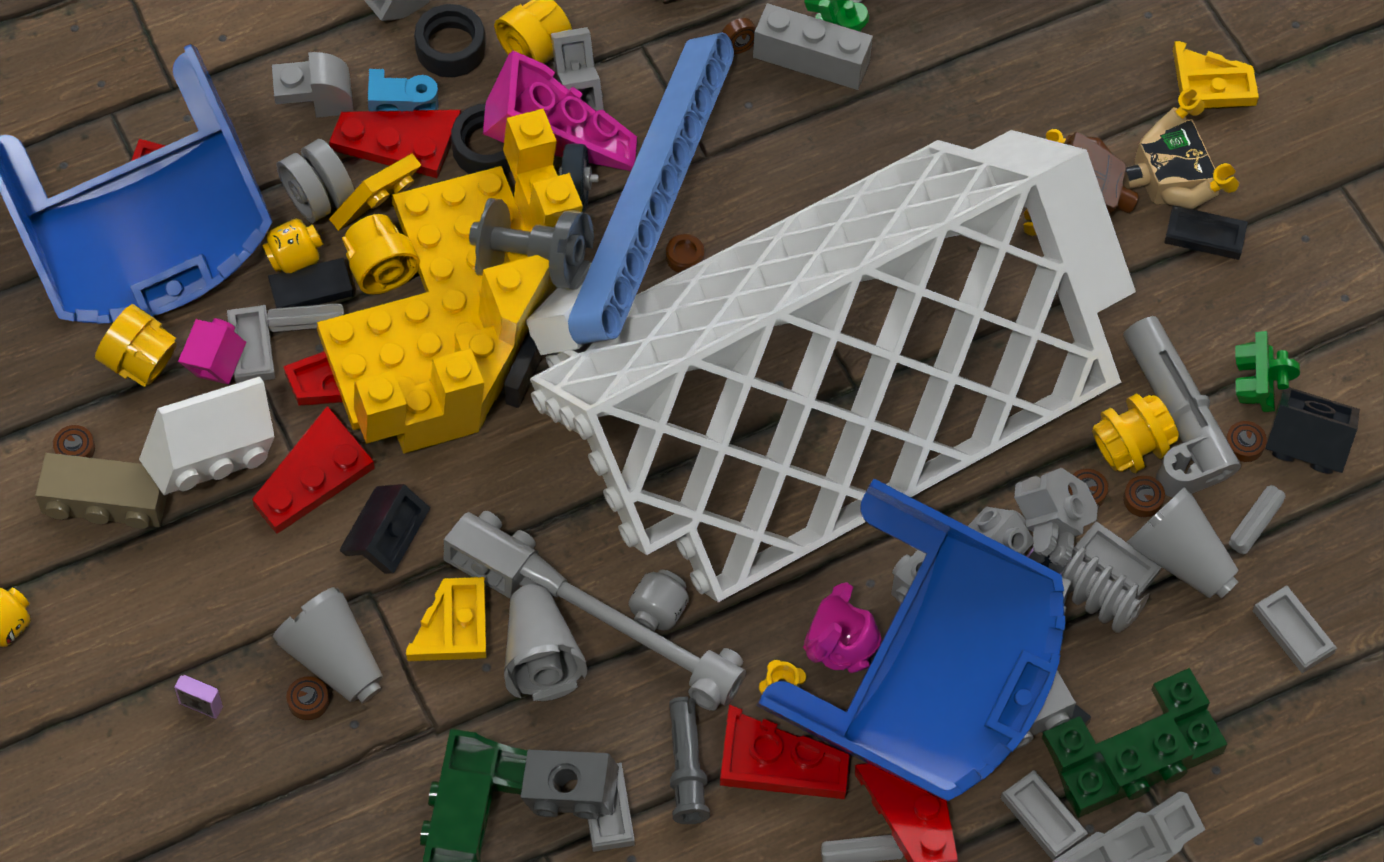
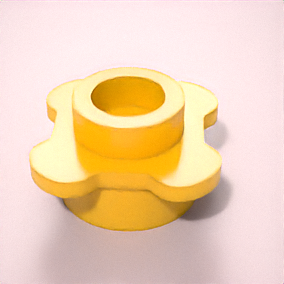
(782, 670)

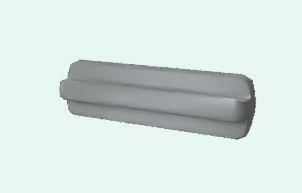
(301, 317)
(1257, 519)
(861, 849)

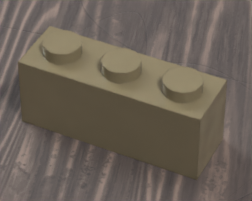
(99, 491)

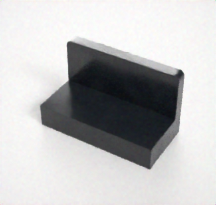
(386, 526)

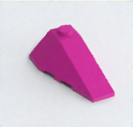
(530, 86)

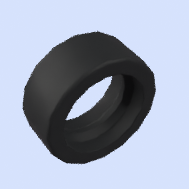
(450, 17)
(469, 161)

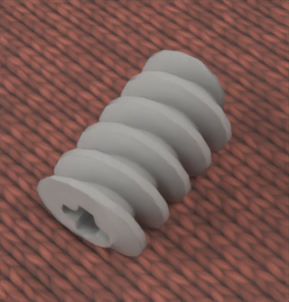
(1102, 592)

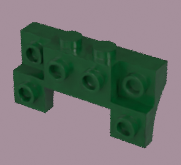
(1138, 757)
(464, 795)

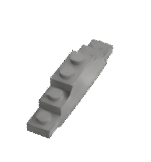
(1143, 836)

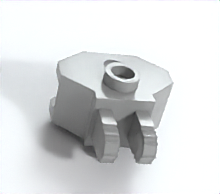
(1054, 513)

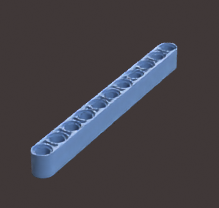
(650, 190)

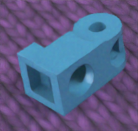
(401, 93)

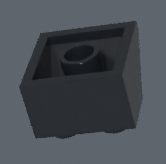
(1313, 430)

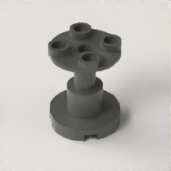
(560, 244)

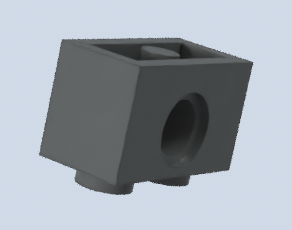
(550, 770)

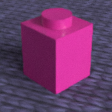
(212, 350)

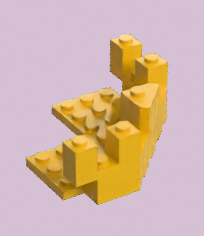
(443, 356)

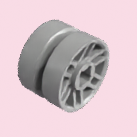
(315, 180)

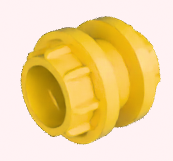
(1135, 433)

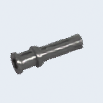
(687, 778)

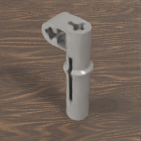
(1190, 410)

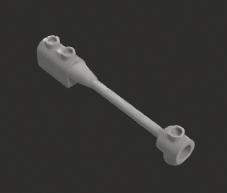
(511, 562)

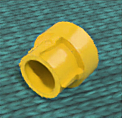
(529, 28)
(379, 254)
(136, 346)

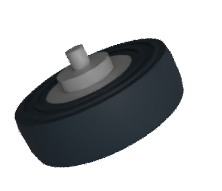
(577, 164)

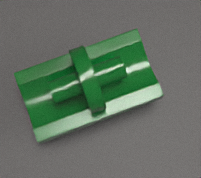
(840, 12)
(1260, 356)

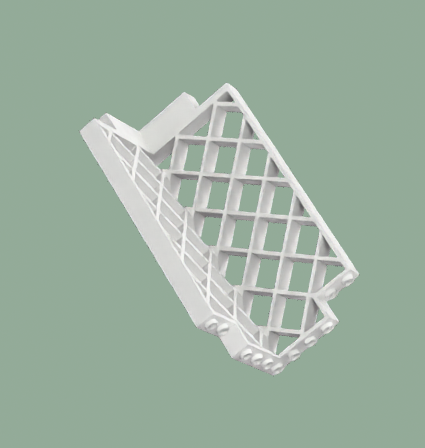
(807, 276)

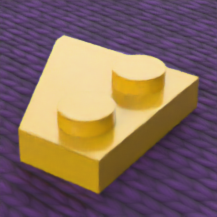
(1215, 78)
(376, 190)
(453, 624)

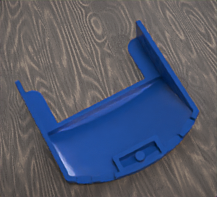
(146, 229)
(958, 663)

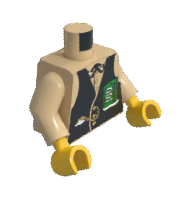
(1175, 161)

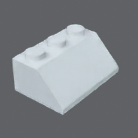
(209, 436)

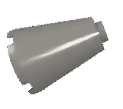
(1187, 546)
(332, 646)
(540, 647)

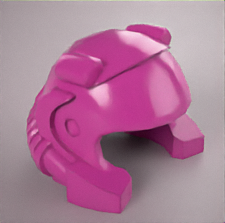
(842, 633)

